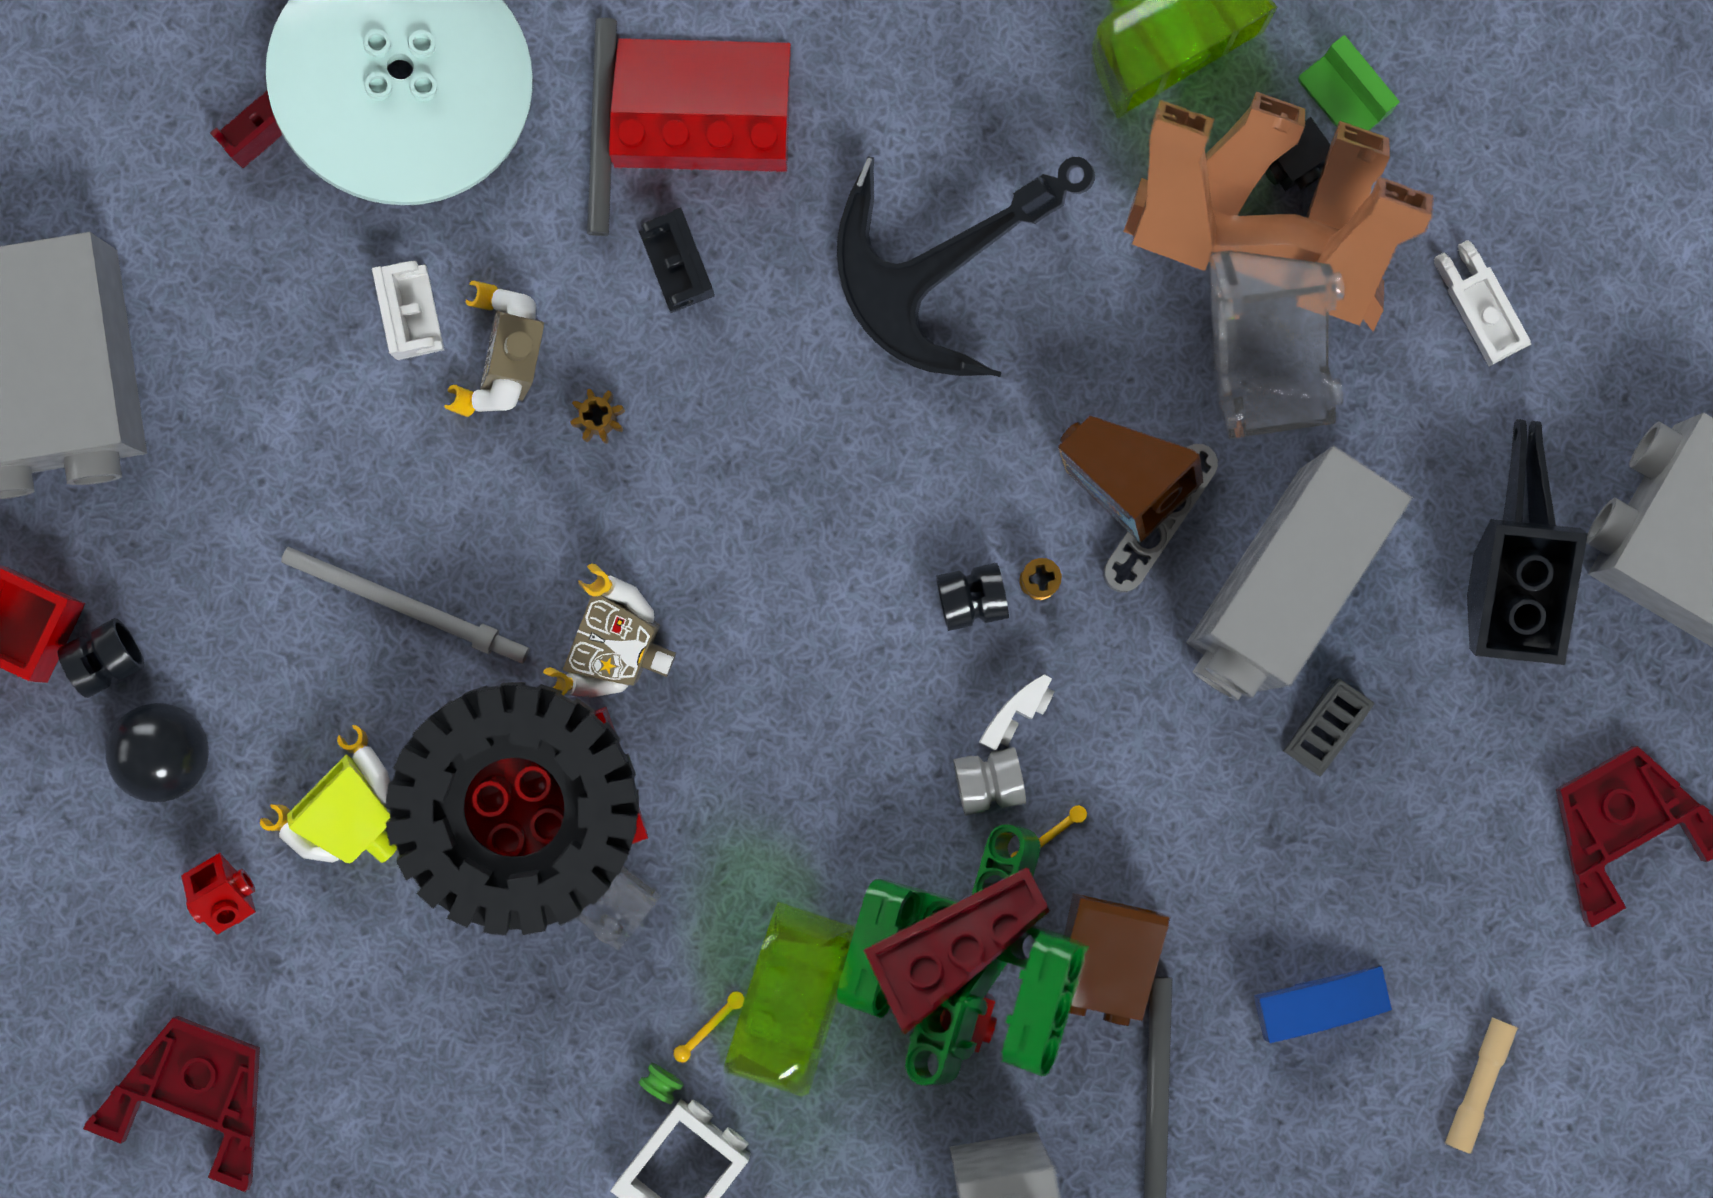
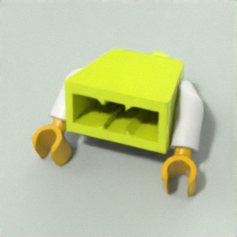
(341, 811)

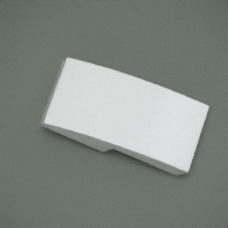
(1027, 701)

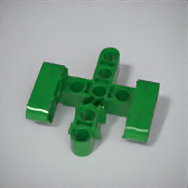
(1046, 985)

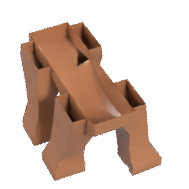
(1196, 199)

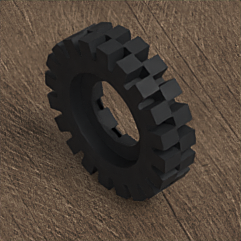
(495, 888)

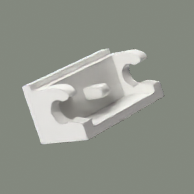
(407, 309)

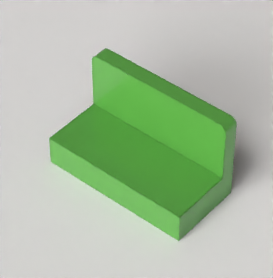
(1348, 87)

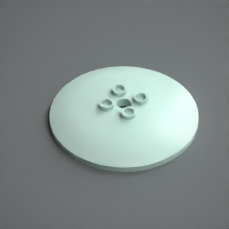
(391, 135)

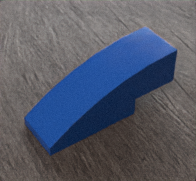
(1322, 1004)

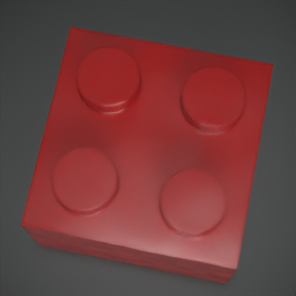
(33, 625)

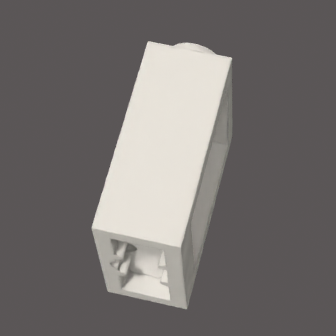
(698, 1120)

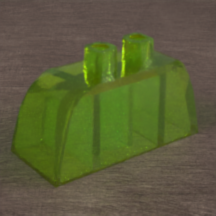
(1160, 42)
(790, 1001)

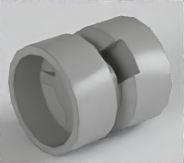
(989, 781)

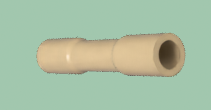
(1471, 1111)

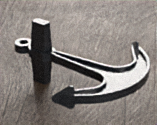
(889, 294)

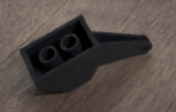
(1525, 572)

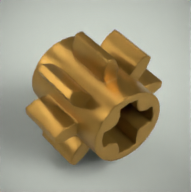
(609, 420)

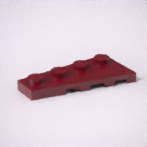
(947, 949)

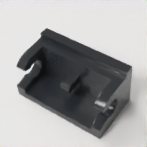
(676, 260)

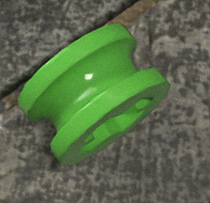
(660, 1083)

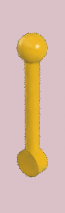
(1076, 814)
(683, 1052)

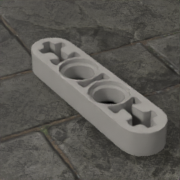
(1166, 530)

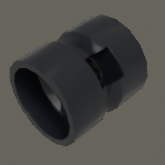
(957, 602)
(114, 650)

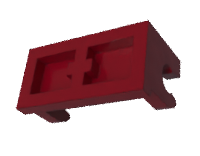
(249, 132)

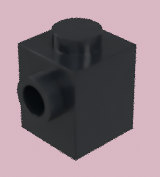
(1301, 162)

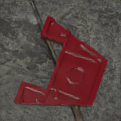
(1617, 811)
(199, 1078)

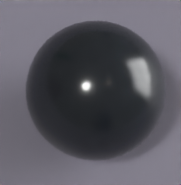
(157, 752)

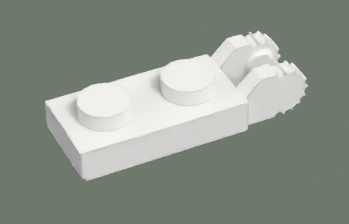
(1483, 305)

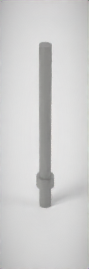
(482, 638)

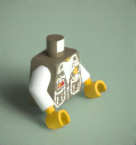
(510, 352)
(612, 641)

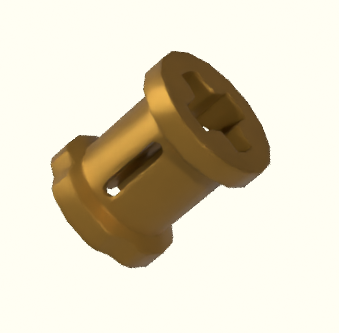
(1048, 568)

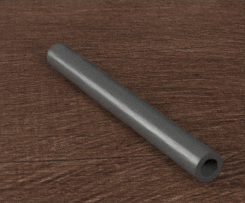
(600, 127)
(1158, 1088)

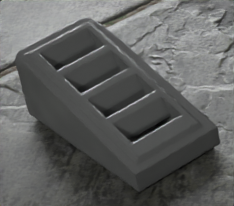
(1352, 721)

